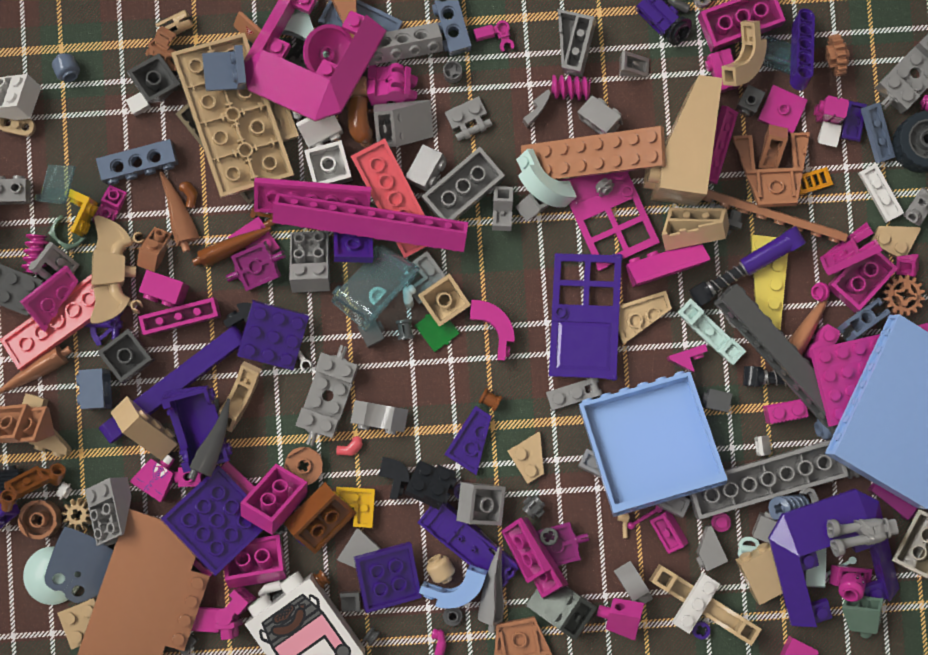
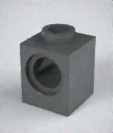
(716, 400)

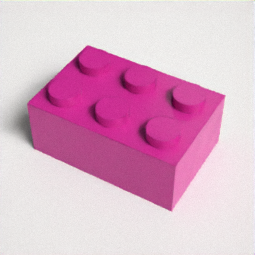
(862, 280)
(273, 499)

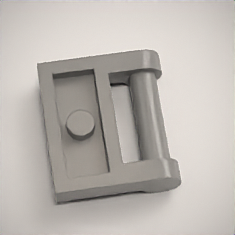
(54, 258)

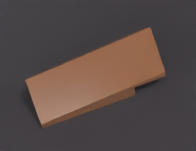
(25, 424)

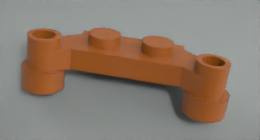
(28, 482)

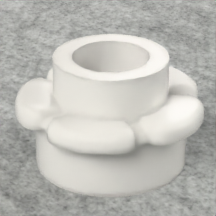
(63, 491)

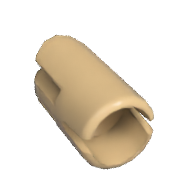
(178, 22)

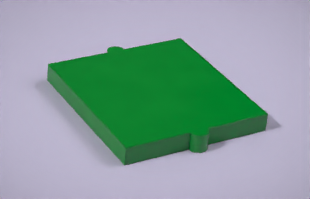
(436, 335)

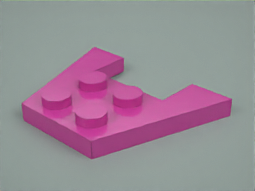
(848, 252)

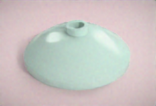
(34, 578)

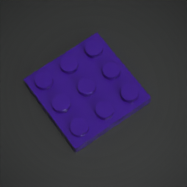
(272, 335)
(387, 577)

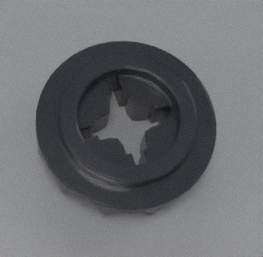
(679, 30)

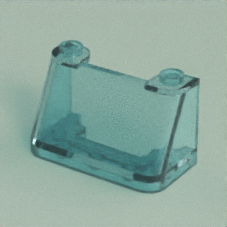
(374, 286)

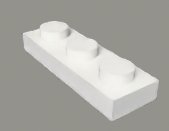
(880, 193)
(695, 603)

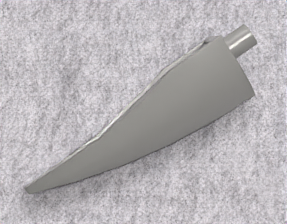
(492, 600)

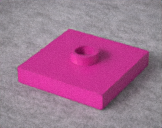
(782, 109)

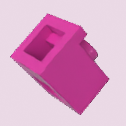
(179, 478)

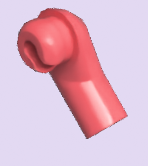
(352, 448)

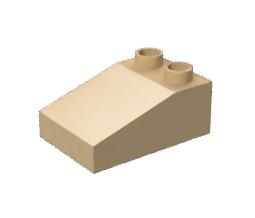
(688, 147)

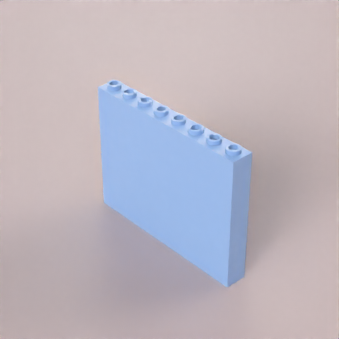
(887, 415)

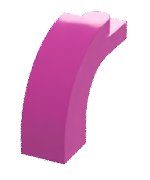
(498, 319)

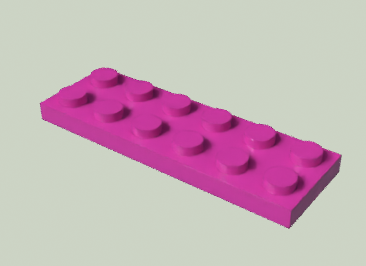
(266, 190)

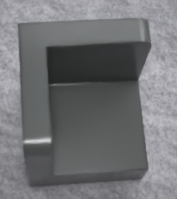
(351, 601)

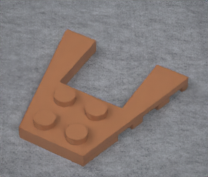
(778, 185)
(520, 638)

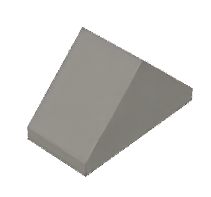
(633, 65)

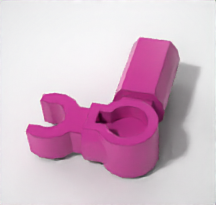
(489, 31)

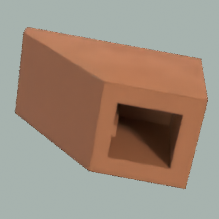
(153, 249)

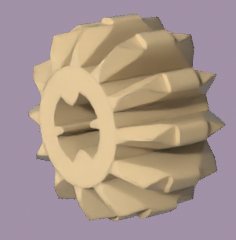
(73, 509)

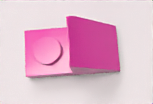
(683, 359)

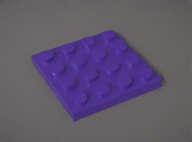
(211, 521)

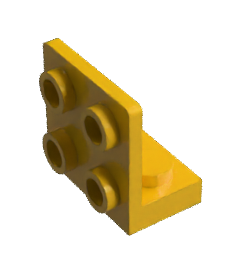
(87, 211)

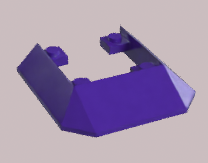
(804, 532)

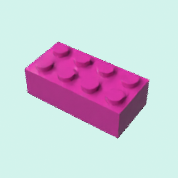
(722, 22)

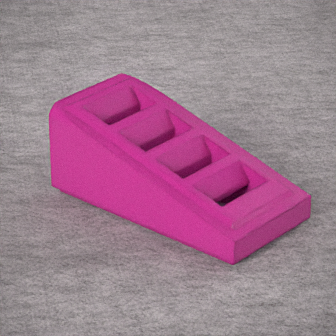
(838, 571)

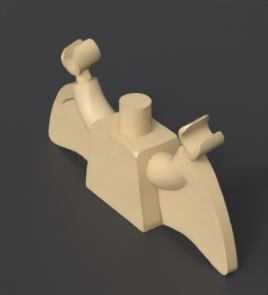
(110, 270)

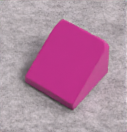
(907, 265)

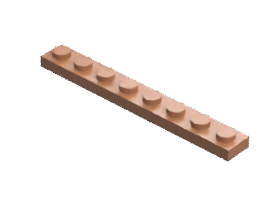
(779, 217)

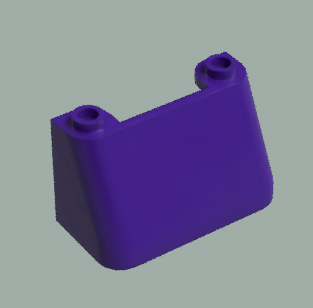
(193, 418)

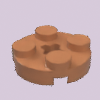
(306, 455)

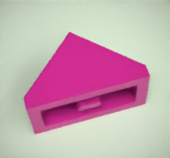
(796, 647)

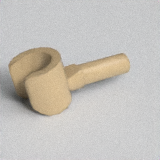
(624, 518)

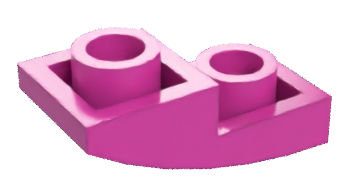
(111, 203)

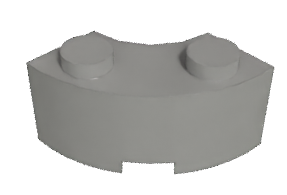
(379, 416)

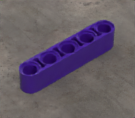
(802, 49)

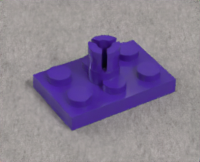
(352, 248)

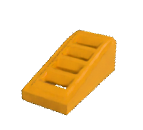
(815, 187)

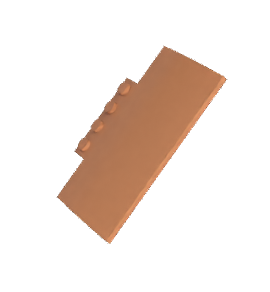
(146, 593)

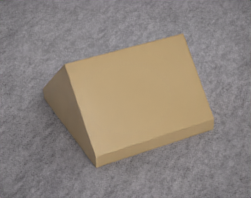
(444, 300)

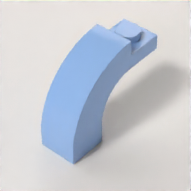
(459, 595)

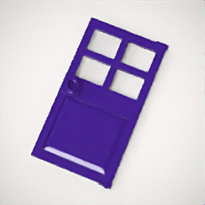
(585, 335)

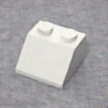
(319, 132)

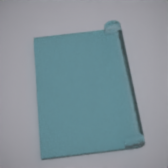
(56, 184)

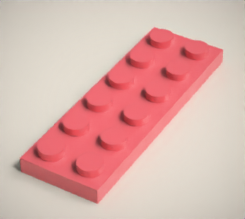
(387, 184)
(29, 342)

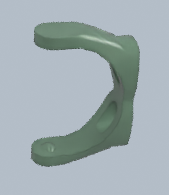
(53, 234)

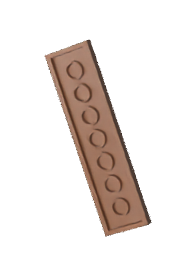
(601, 153)

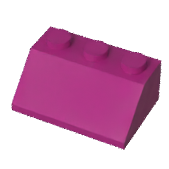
(257, 563)

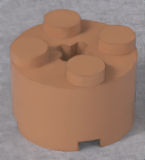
(29, 517)

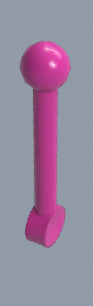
(631, 525)

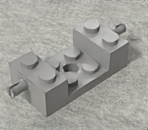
(899, 86)
(323, 416)

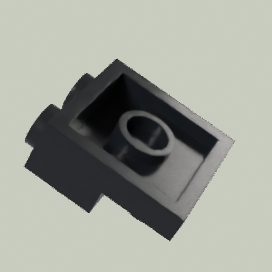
(431, 484)

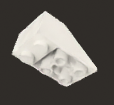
(18, 96)

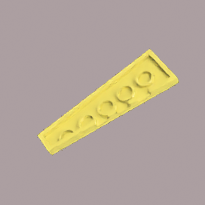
(770, 283)

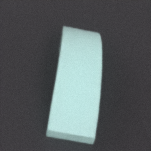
(710, 332)

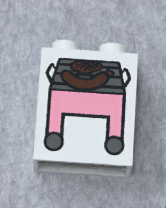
(301, 622)

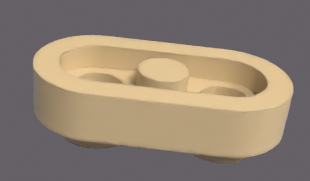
(17, 127)

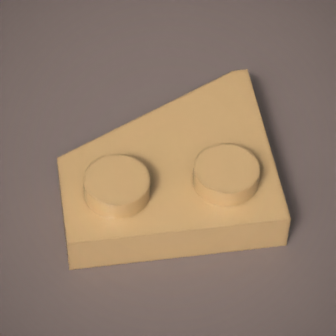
(896, 239)

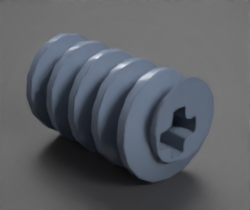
(786, 503)

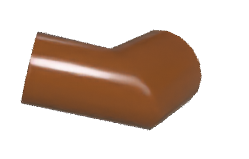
(190, 192)

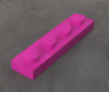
(723, 133)

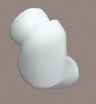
(269, 588)

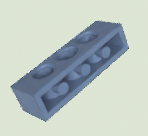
(457, 44)
(108, 163)

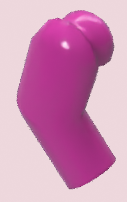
(441, 641)

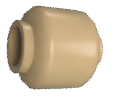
(440, 569)

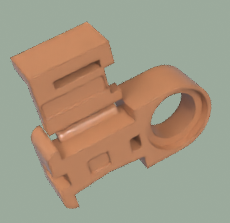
(162, 39)

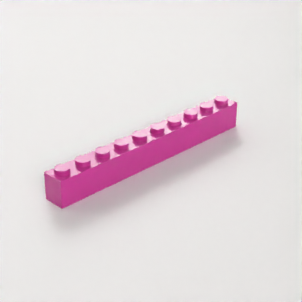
(369, 222)

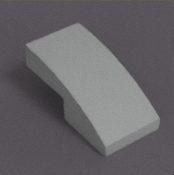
(539, 103)

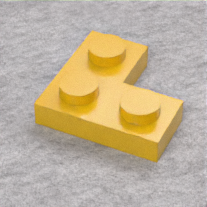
(363, 502)

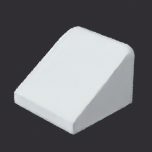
(138, 104)
(829, 134)
(762, 445)

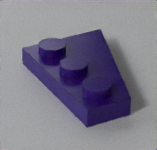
(469, 442)

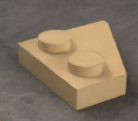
(528, 457)

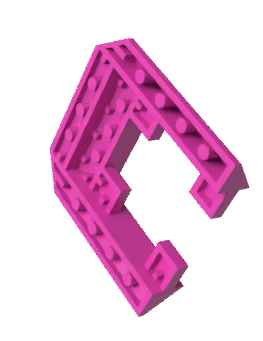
(299, 89)

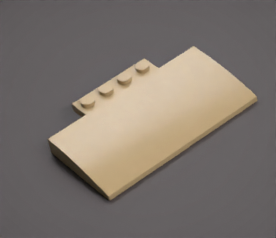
(236, 127)

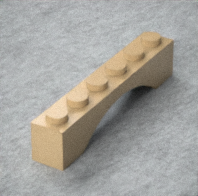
(714, 611)

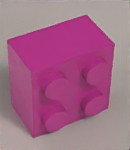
(163, 288)

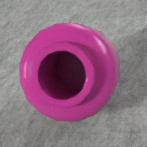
(852, 587)

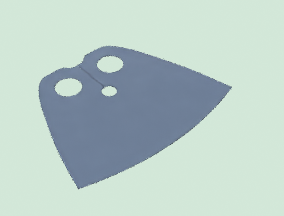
(75, 553)

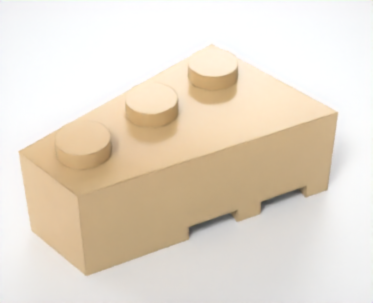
(694, 226)
(143, 428)

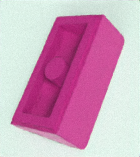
(669, 532)
(205, 620)

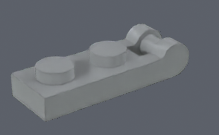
(572, 393)

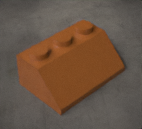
(319, 518)

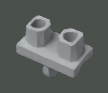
(919, 208)

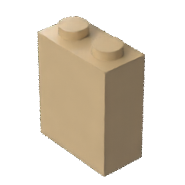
(760, 573)

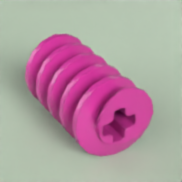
(570, 87)
(35, 246)

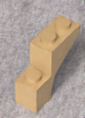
(54, 443)

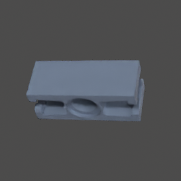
(869, 317)

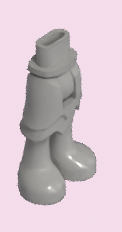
(869, 530)

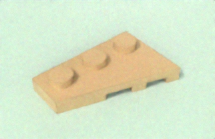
(641, 313)

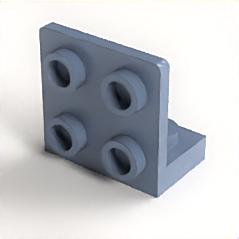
(224, 70)

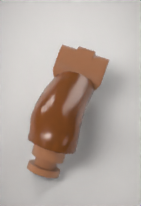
(358, 116)

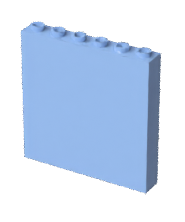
(652, 443)

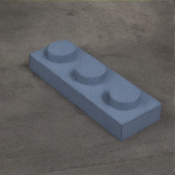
(877, 132)

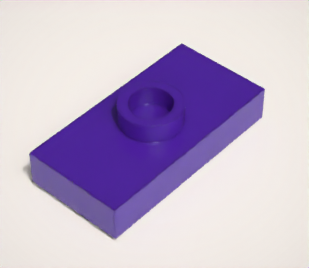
(853, 122)

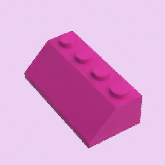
(665, 264)

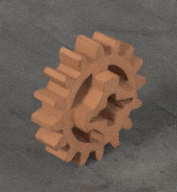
(837, 55)
(905, 287)

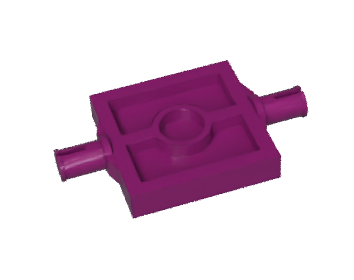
(255, 266)
(567, 546)

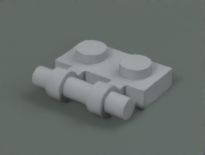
(466, 113)

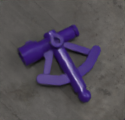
(114, 326)

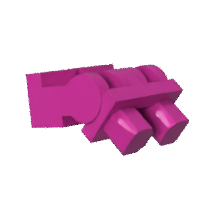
(390, 84)
(229, 617)

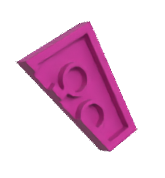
(48, 297)

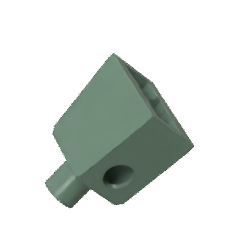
(864, 615)

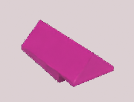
(533, 557)

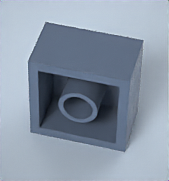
(94, 389)

